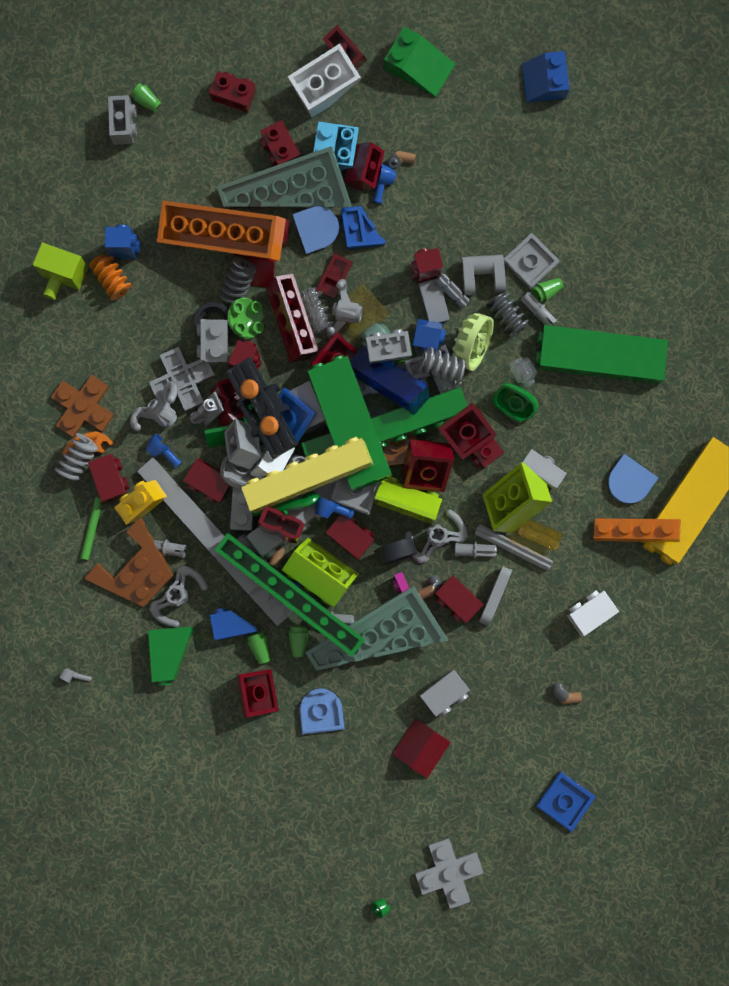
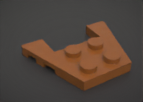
(141, 576)

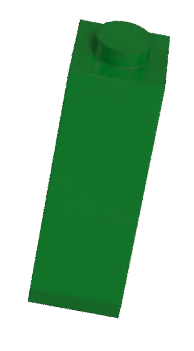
(167, 652)

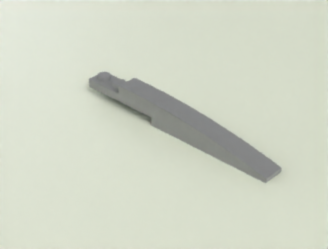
(210, 538)

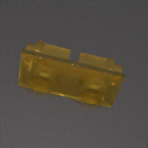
(540, 534)

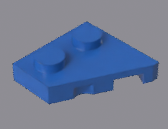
(358, 229)

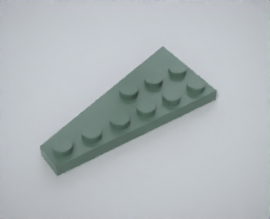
(296, 183)
(388, 629)

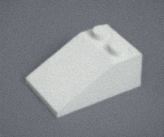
(324, 80)

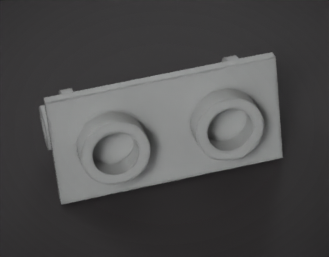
(208, 410)

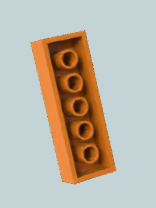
(221, 230)

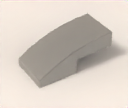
(433, 301)

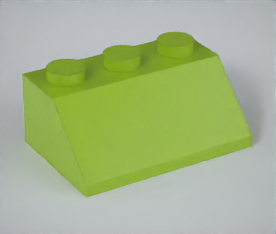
(516, 499)
(408, 501)
(320, 572)

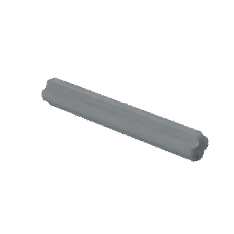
(514, 547)

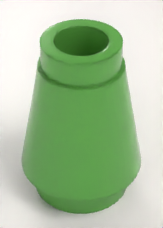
(144, 97)
(545, 290)
(298, 640)
(259, 646)

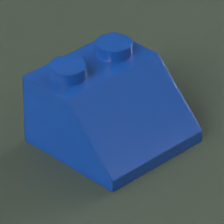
(546, 77)

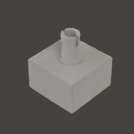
(545, 469)

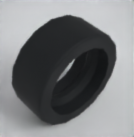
(207, 307)
(395, 551)

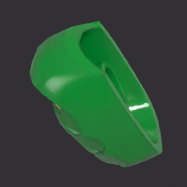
(515, 402)

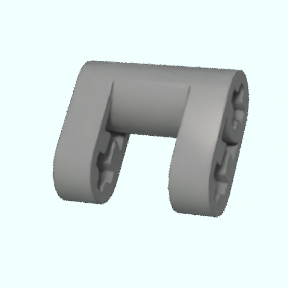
(483, 265)

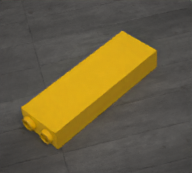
(694, 499)

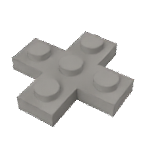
(184, 376)
(449, 873)

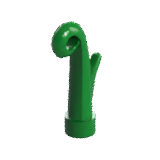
(306, 500)

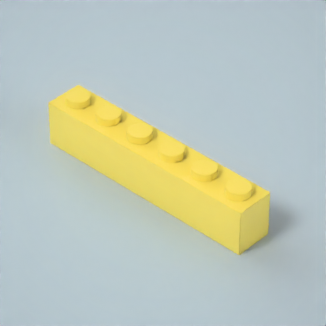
(308, 475)

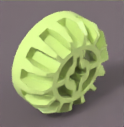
(471, 338)

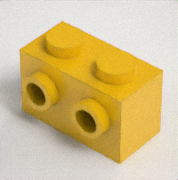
(140, 501)

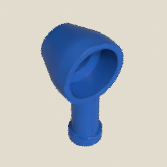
(387, 177)
(156, 448)
(325, 508)

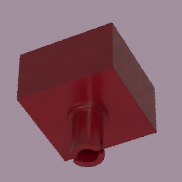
(427, 465)

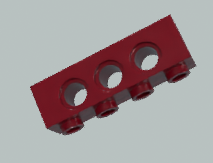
(291, 318)

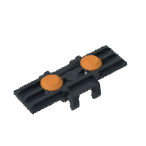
(266, 402)

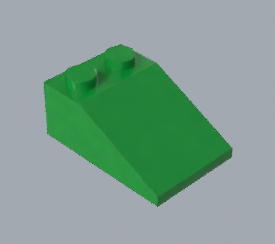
(418, 62)

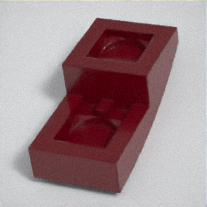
(337, 269)

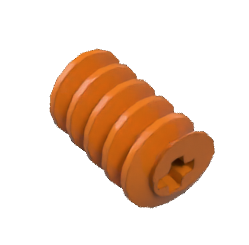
(110, 276)

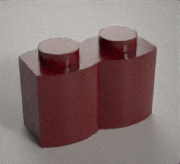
(229, 398)
(275, 523)

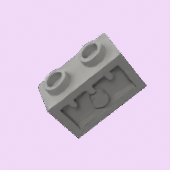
(213, 340)
(388, 346)

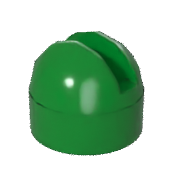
(383, 908)

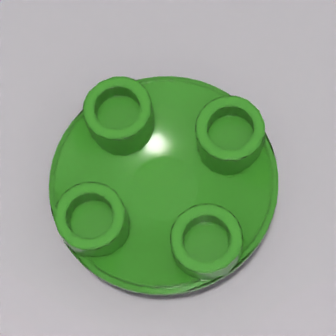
(246, 318)

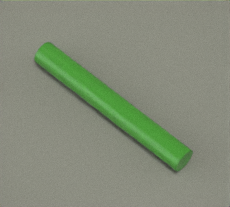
(91, 529)

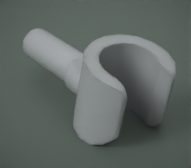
(68, 674)

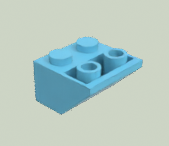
(341, 138)

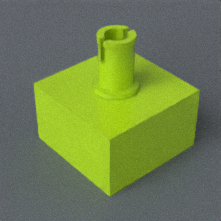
(59, 268)

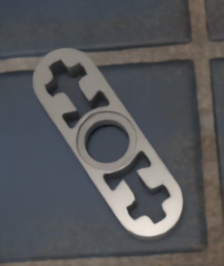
(497, 592)

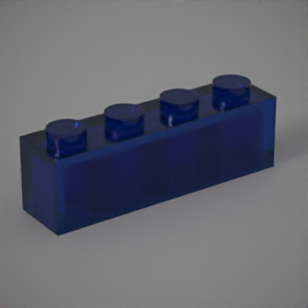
(390, 381)

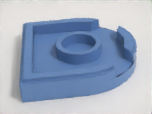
(316, 227)
(630, 481)
(321, 712)

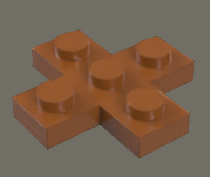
(82, 406)

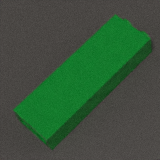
(601, 354)
(348, 417)

